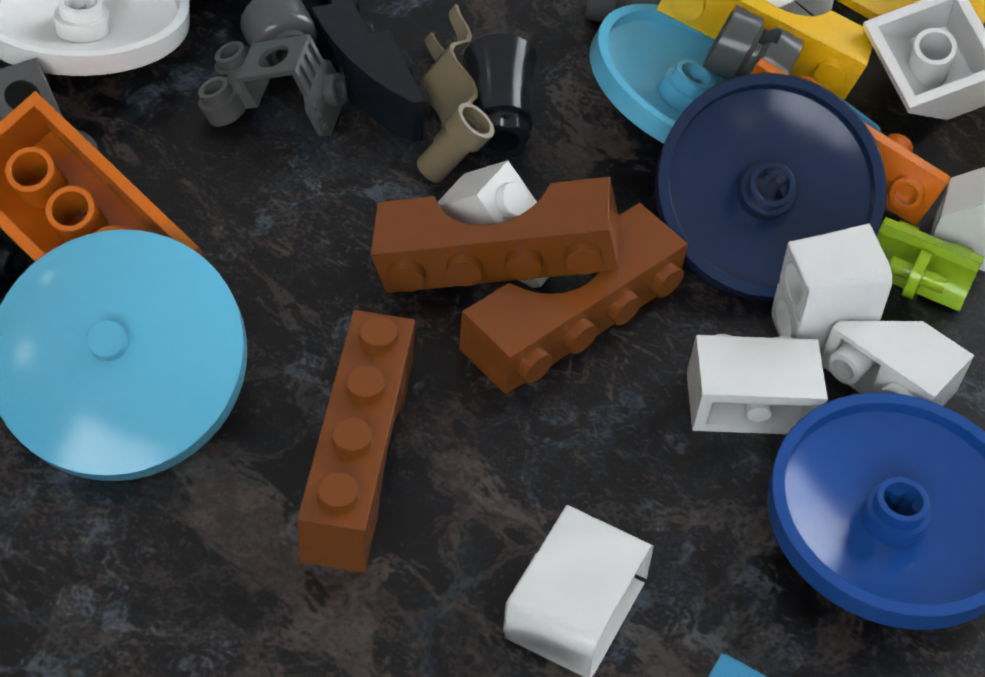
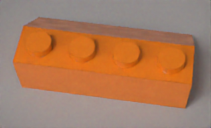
(63, 187)

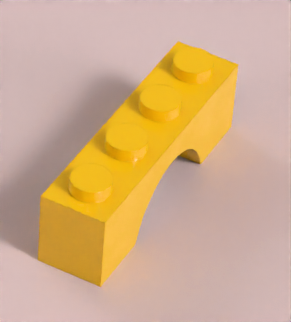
(833, 46)

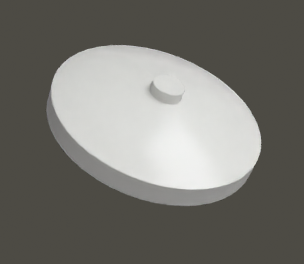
(91, 34)

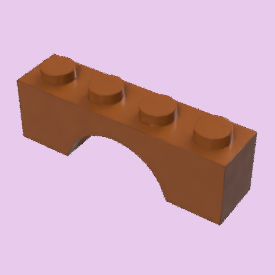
(563, 234)
(523, 332)
(351, 452)

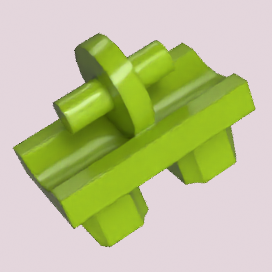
(928, 264)

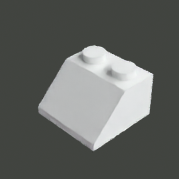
(933, 56)

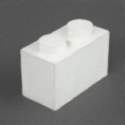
(753, 383)

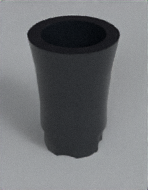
(504, 79)

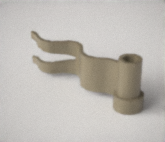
(451, 95)

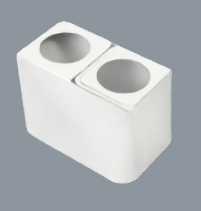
(829, 281)
(577, 591)

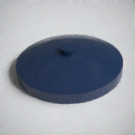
(764, 168)

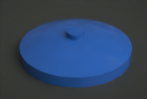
(885, 509)

